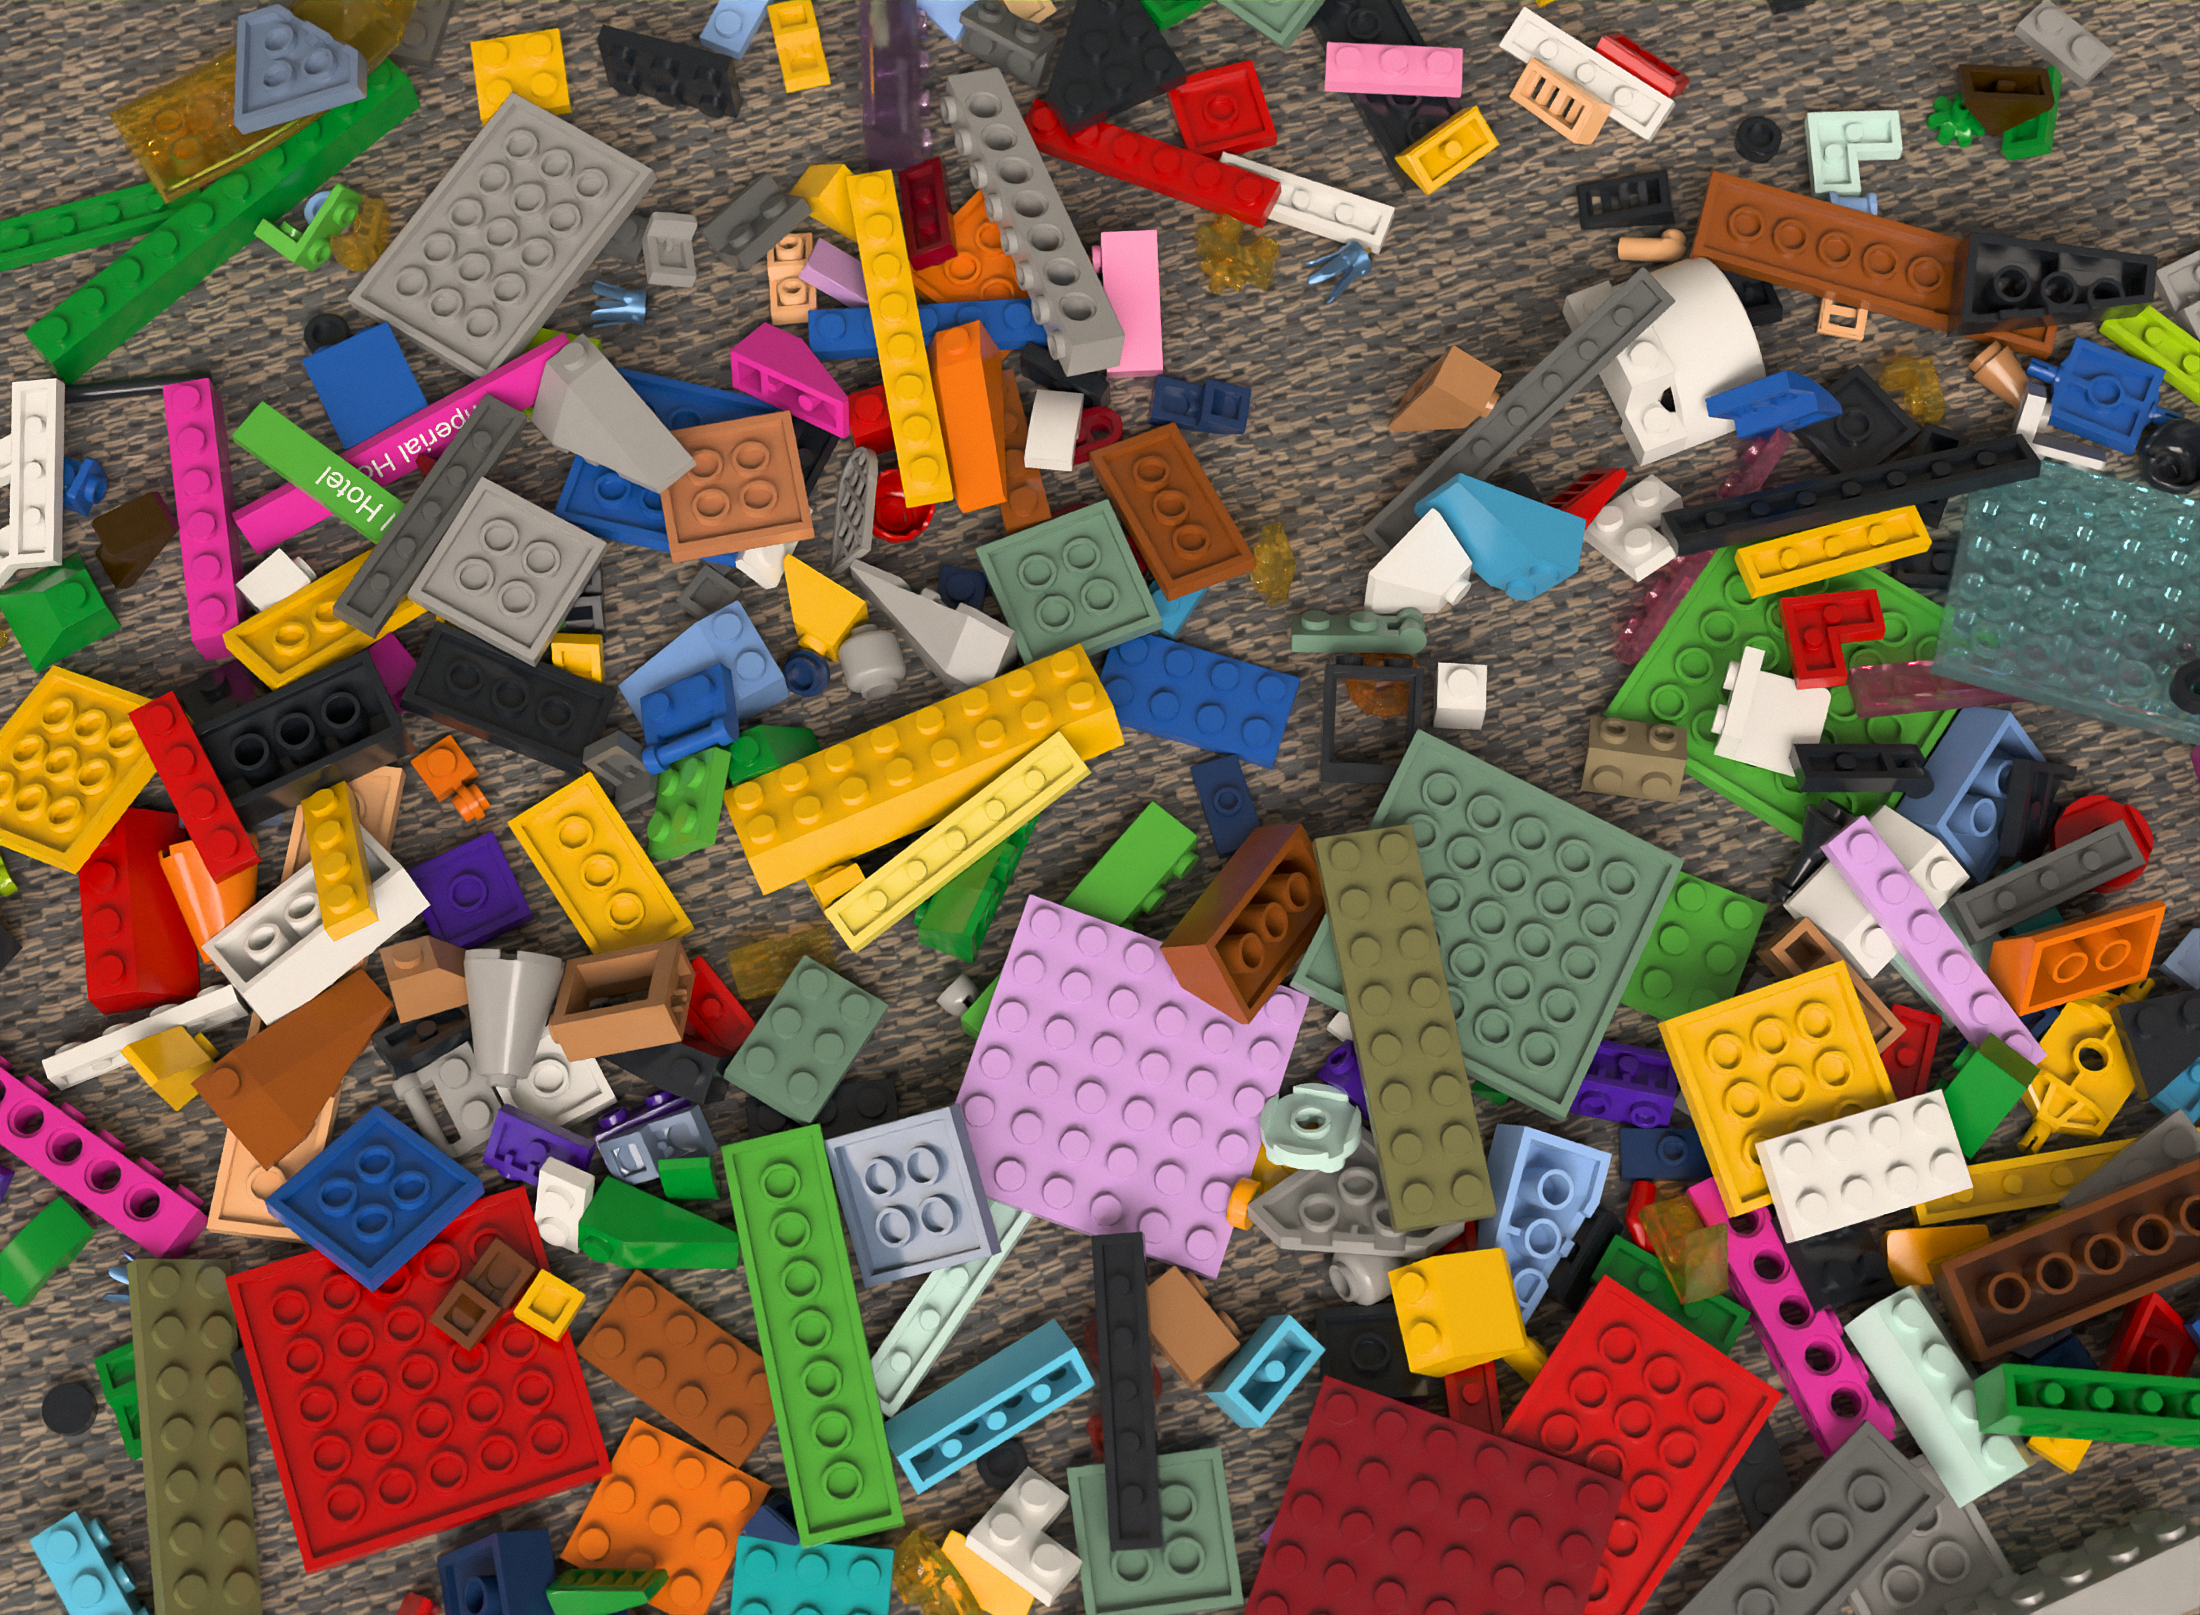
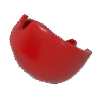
(891, 511)

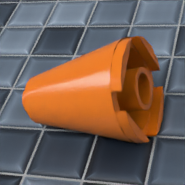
(204, 903)

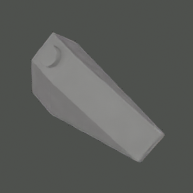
(599, 416)
(956, 645)

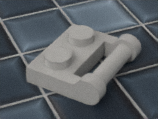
(465, 1096)

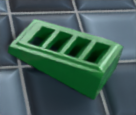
(604, 1590)

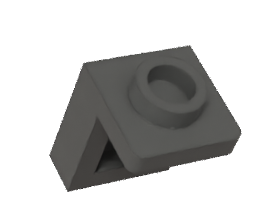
(621, 763)

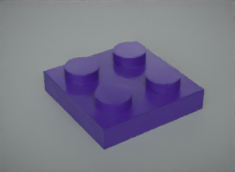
(471, 893)

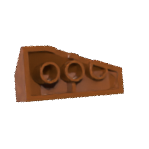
(286, 1074)

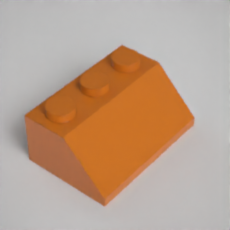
(2076, 957)

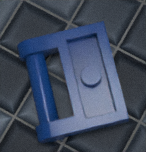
(683, 708)

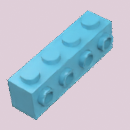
(987, 1405)
(85, 1570)

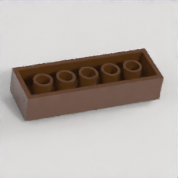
(2073, 1261)

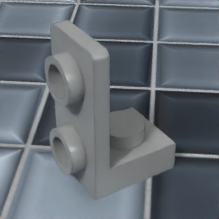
(2034, 414)

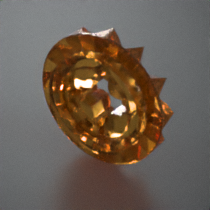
(1363, 691)

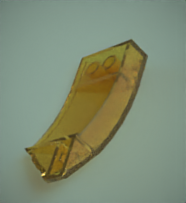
(187, 128)

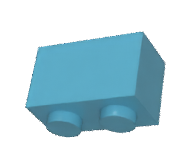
(1265, 1371)

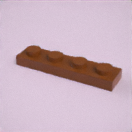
(1025, 490)

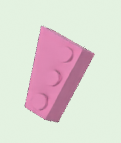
(1132, 287)

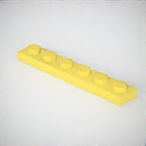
(957, 842)

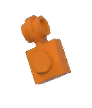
(447, 771)

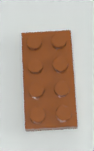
(1171, 511)
(683, 1368)

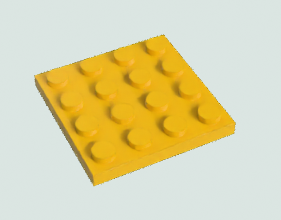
(69, 768)
(1772, 1069)

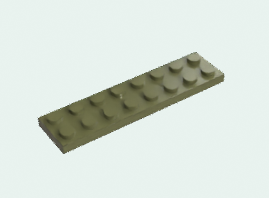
(1403, 1029)
(193, 1439)

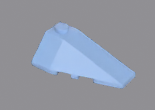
(1541, 1198)

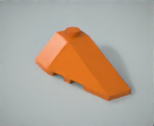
(970, 410)

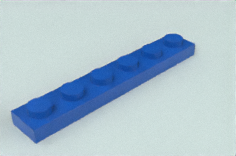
(850, 331)

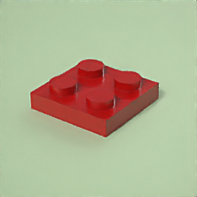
(1222, 112)

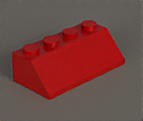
(131, 922)

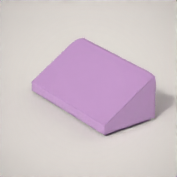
(836, 274)

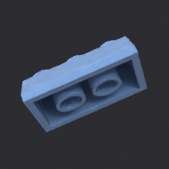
(1971, 786)

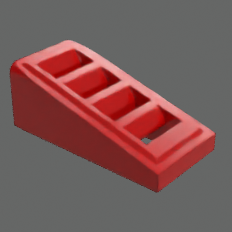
(1589, 493)

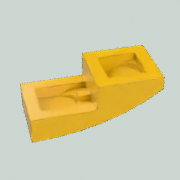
(798, 45)

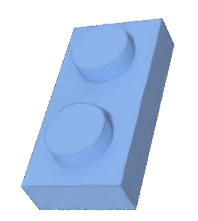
(734, 26)

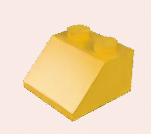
(1457, 1311)

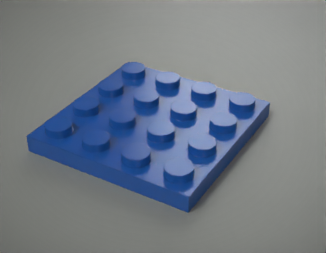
(624, 510)

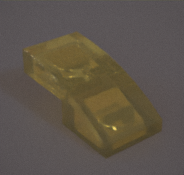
(767, 964)
(930, 1578)

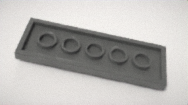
(1823, 1534)

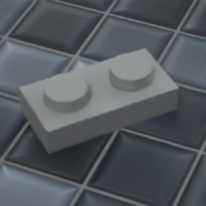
(2064, 43)

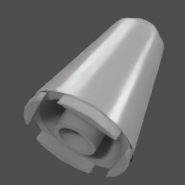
(509, 1009)

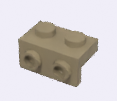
(1634, 759)

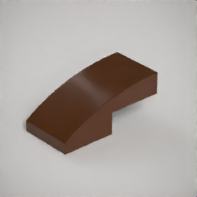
(484, 1294)

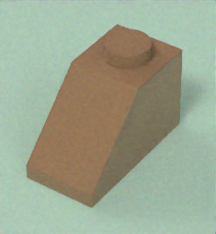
(424, 977)

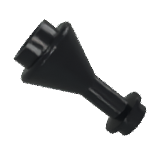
(1819, 826)

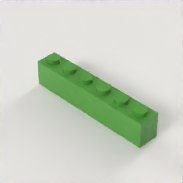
(1122, 883)

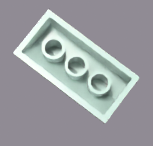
(1935, 1393)

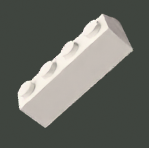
(279, 946)

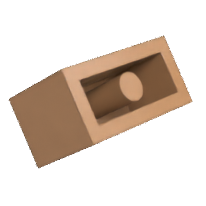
(1188, 1329)

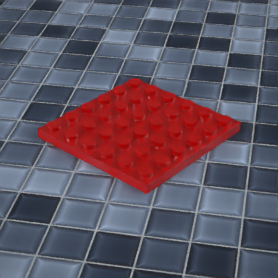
(392, 1421)

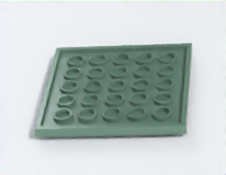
(1530, 916)

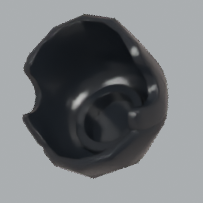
(2176, 445)

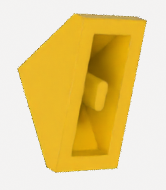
(828, 197)

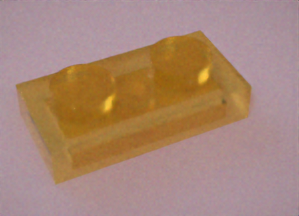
(1273, 565)

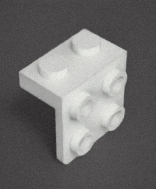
(1766, 715)

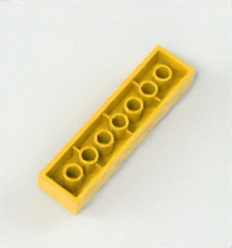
(915, 768)

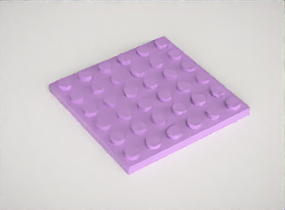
(1116, 1090)

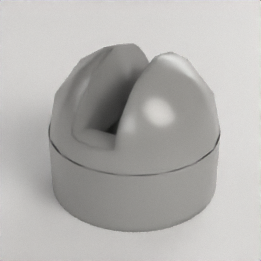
(957, 993)

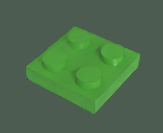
(688, 804)

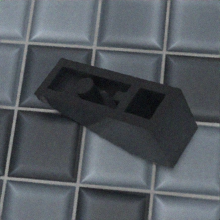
(683, 1068)

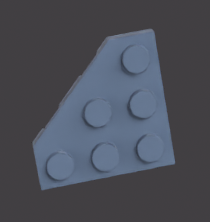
(291, 70)

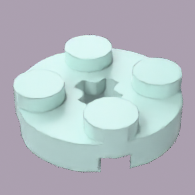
(1318, 1148)

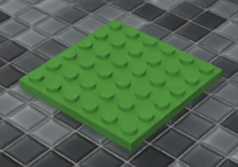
(1687, 664)

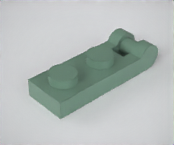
(1358, 632)

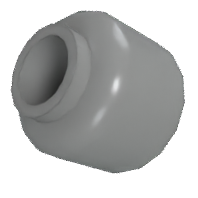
(872, 661)
(1363, 1276)

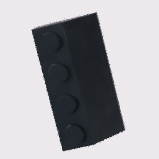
(305, 738)

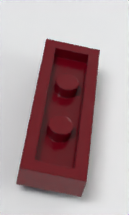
(927, 214)

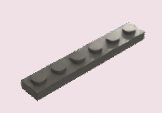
(428, 515)

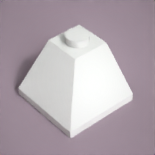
(1420, 571)

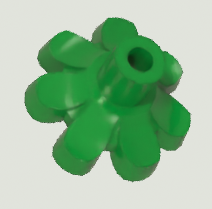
(1954, 121)

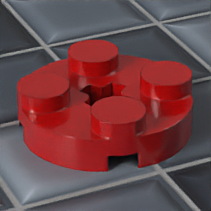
(2095, 813)

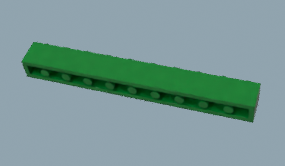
(214, 228)

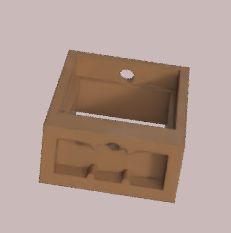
(625, 1026)

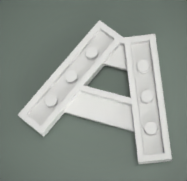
(34, 468)

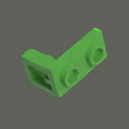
(312, 247)

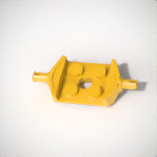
(2065, 1093)

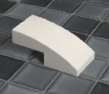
(1053, 430)

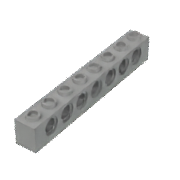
(1032, 223)

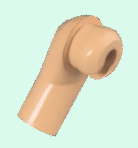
(1664, 249)

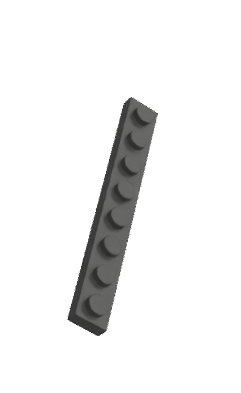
(1531, 401)

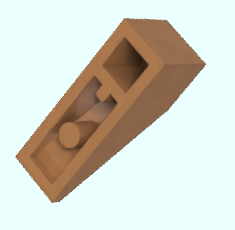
(1448, 395)
(1803, 948)

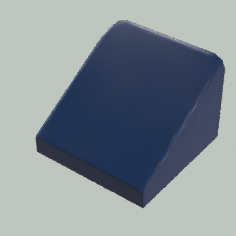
(774, 1522)

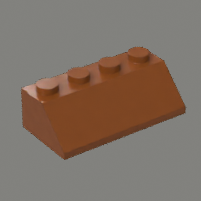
(1250, 923)

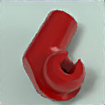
(1641, 1194)

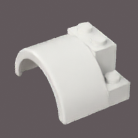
(1693, 347)

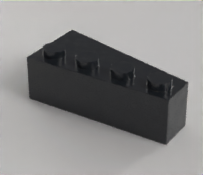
(2036, 284)

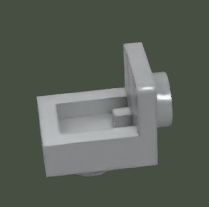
(670, 249)

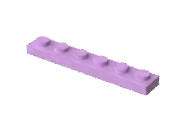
(1926, 939)

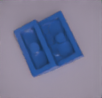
(1774, 402)

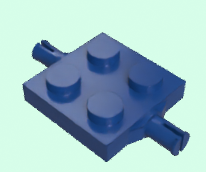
(2103, 395)

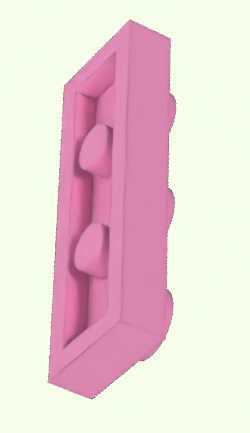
(1393, 69)

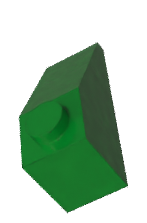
(647, 1232)

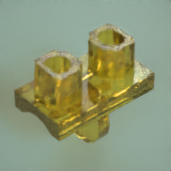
(1232, 263)

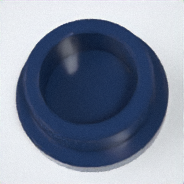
(806, 673)

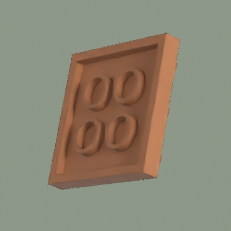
(740, 492)

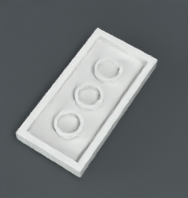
(1863, 1166)

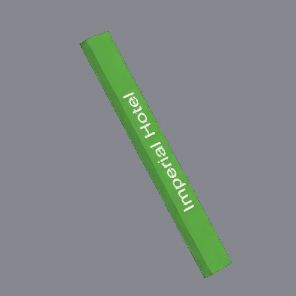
(319, 473)

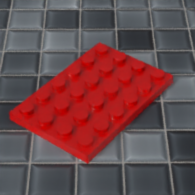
(1649, 1408)

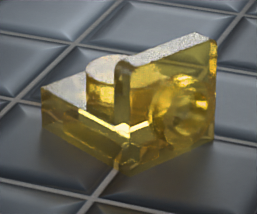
(369, 239)
(1921, 385)

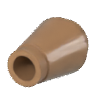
(2000, 373)

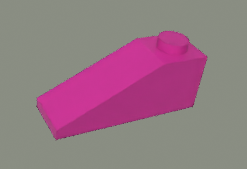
(789, 377)

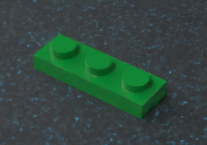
(1711, 1319)

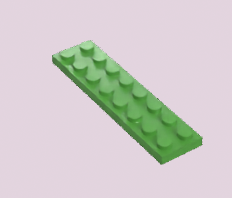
(812, 1337)

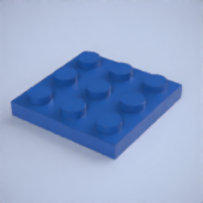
(374, 1197)

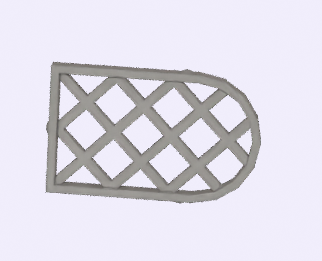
(865, 506)

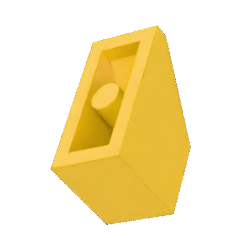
(821, 609)
(172, 1062)

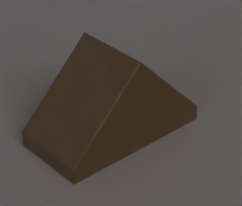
(2004, 94)

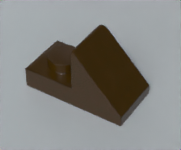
(133, 537)

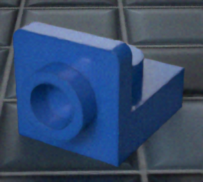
(83, 484)

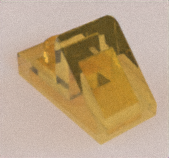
(1689, 1253)

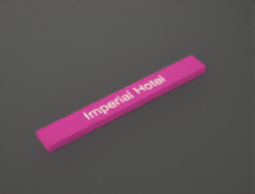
(395, 450)

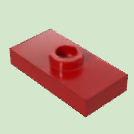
(1642, 64)

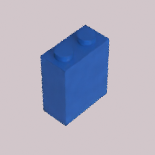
(364, 384)

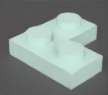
(1840, 140)

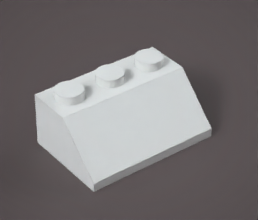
(1844, 918)

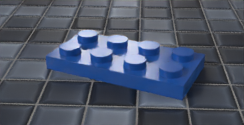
(1200, 698)

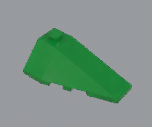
(965, 907)

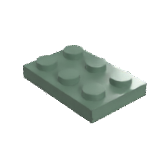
(806, 1041)

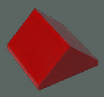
(2150, 1340)

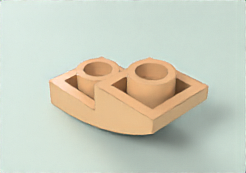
(790, 295)

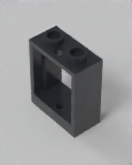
(1353, 668)

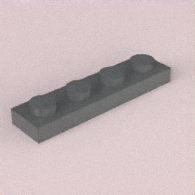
(2046, 882)

